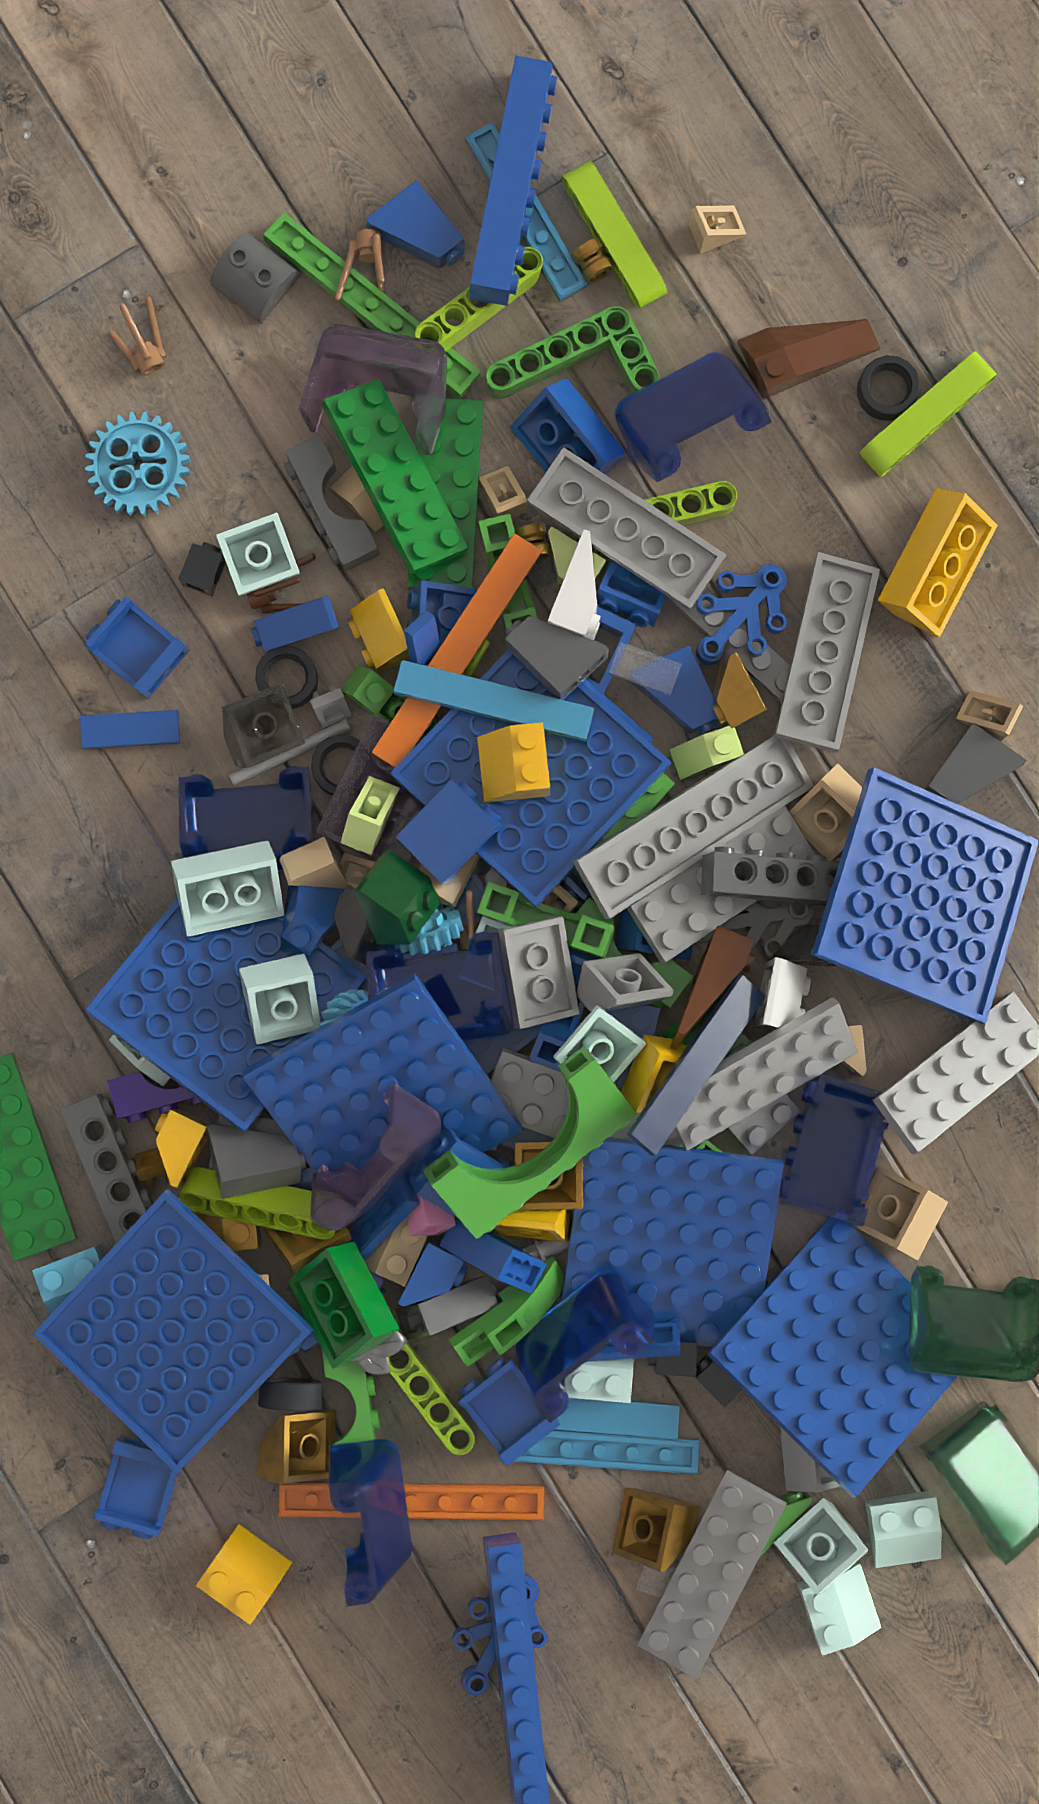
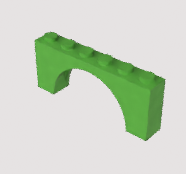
(488, 1195)

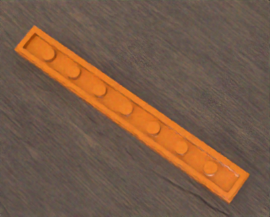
(461, 645)
(427, 1501)

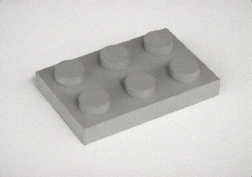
(538, 972)
(764, 1123)

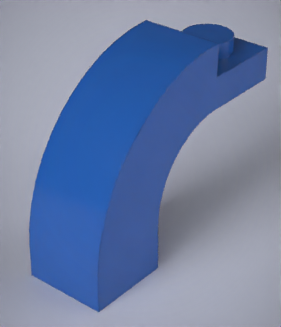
(556, 1032)

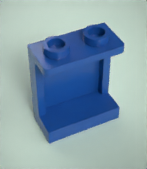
(135, 646)
(450, 830)
(463, 1151)
(506, 1410)
(136, 1490)

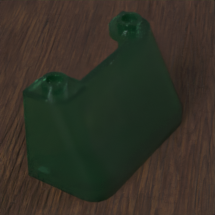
(974, 1329)
(989, 1478)

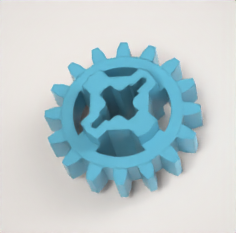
(437, 932)

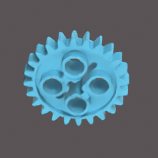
(136, 436)

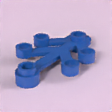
(744, 609)
(485, 1629)

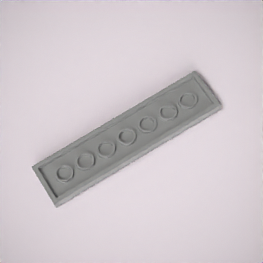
(692, 825)

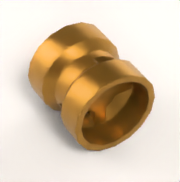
(592, 260)
(535, 534)

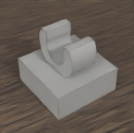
(330, 707)

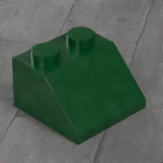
(396, 899)

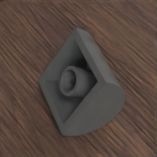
(253, 276)

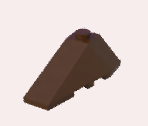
(798, 353)
(719, 966)

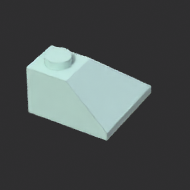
(606, 1040)

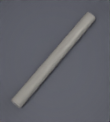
(310, 742)

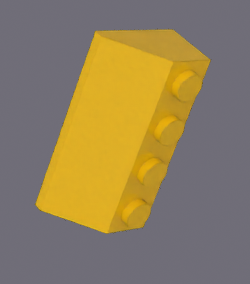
(938, 561)

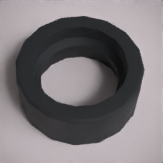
(890, 363)
(297, 655)
(320, 754)
(290, 1394)

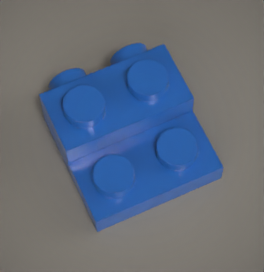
(630, 596)
(442, 601)

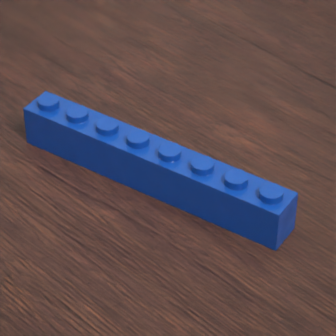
(511, 181)
(516, 1669)

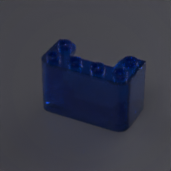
(833, 1150)

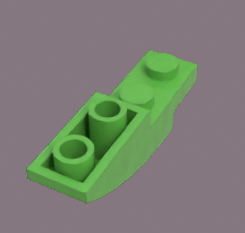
(511, 1318)

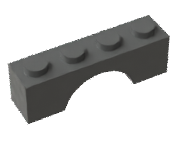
(349, 538)

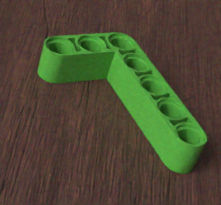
(576, 352)

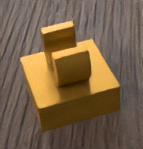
(150, 1165)

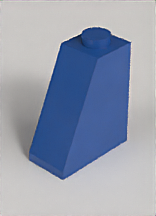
(418, 227)
(294, 624)
(690, 698)
(309, 915)

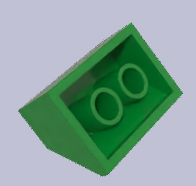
(343, 1304)

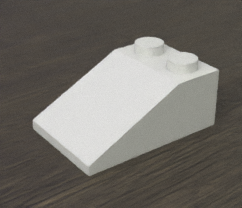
(577, 601)
(783, 986)

